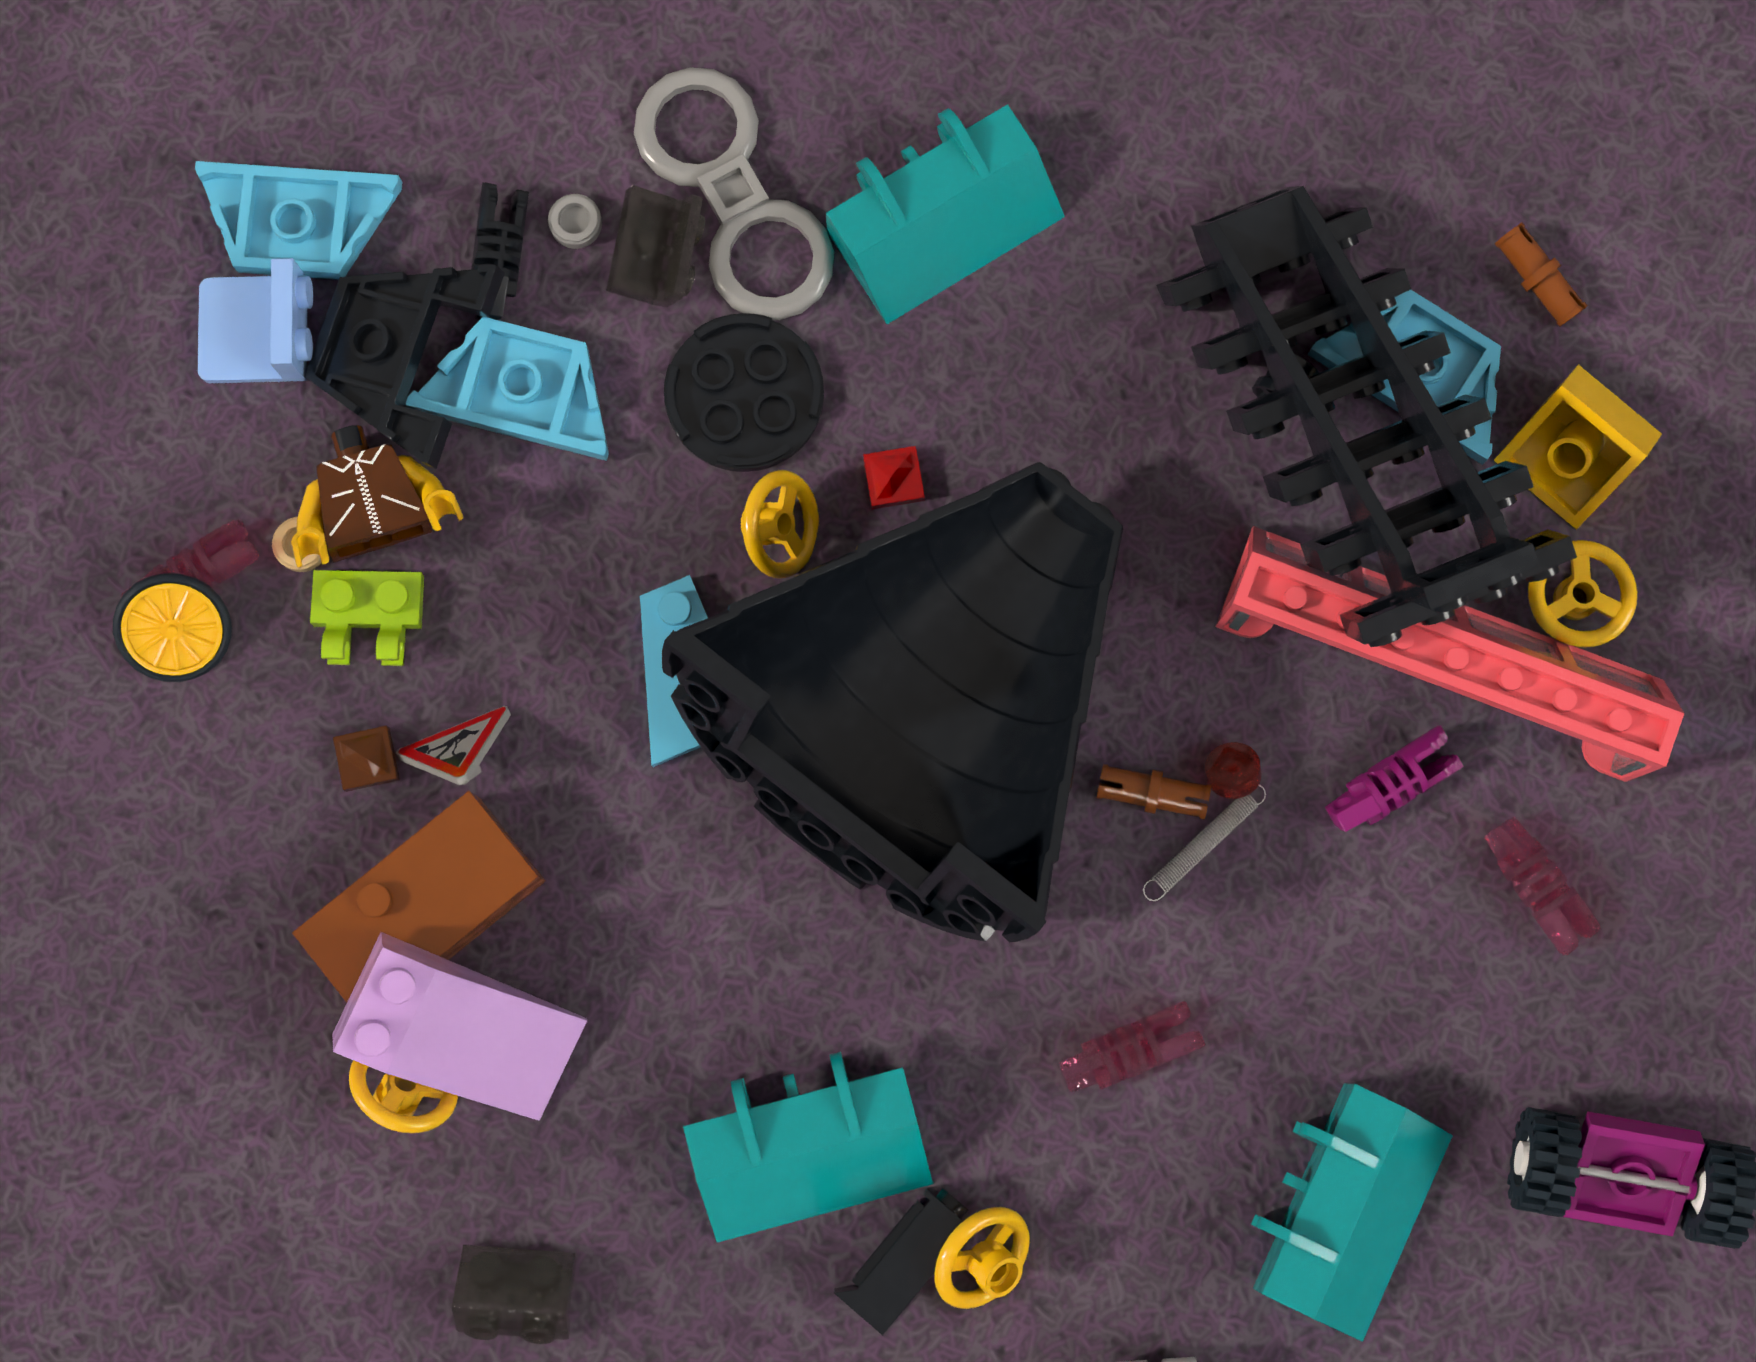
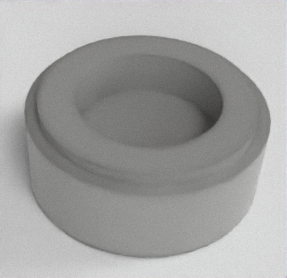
(575, 221)

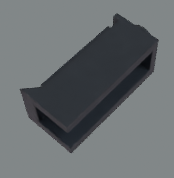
(903, 1260)

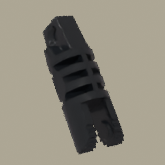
(500, 242)

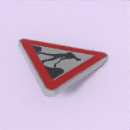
(457, 750)

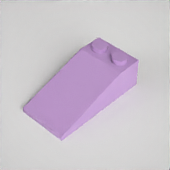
(455, 1029)

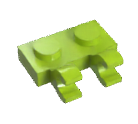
(366, 601)

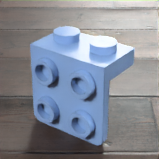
(255, 326)

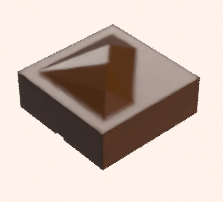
(366, 758)

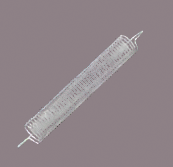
(1177, 880)

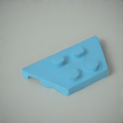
(296, 214)
(1465, 371)
(519, 387)

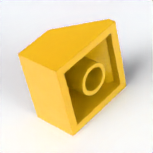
(1580, 446)

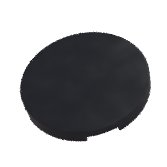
(744, 392)

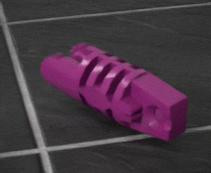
(1393, 782)

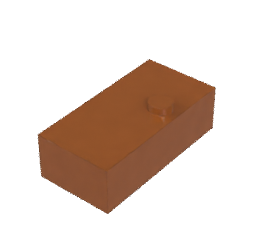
(428, 892)

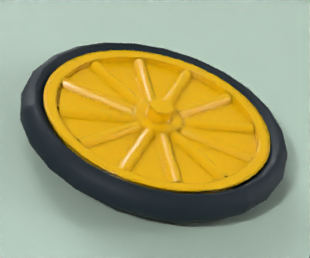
(172, 627)

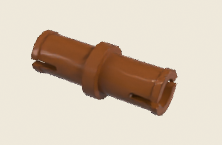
(1540, 274)
(1154, 791)

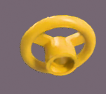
(775, 524)
(1566, 605)
(397, 1101)
(991, 1264)

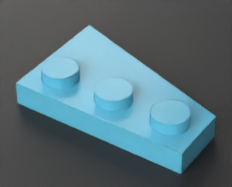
(661, 613)

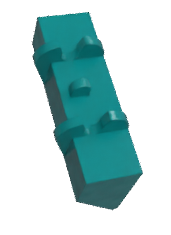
(943, 211)
(807, 1152)
(1351, 1210)

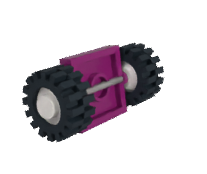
(1633, 1176)

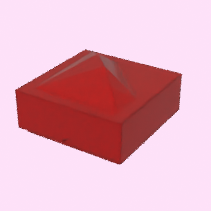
(893, 477)

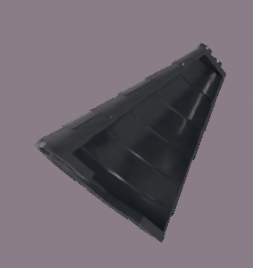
(920, 699)

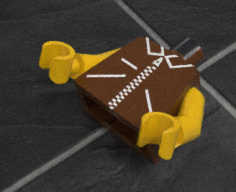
(367, 501)

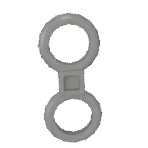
(734, 193)

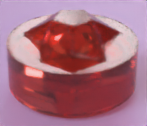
(1233, 770)

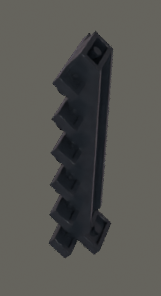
(1282, 233)

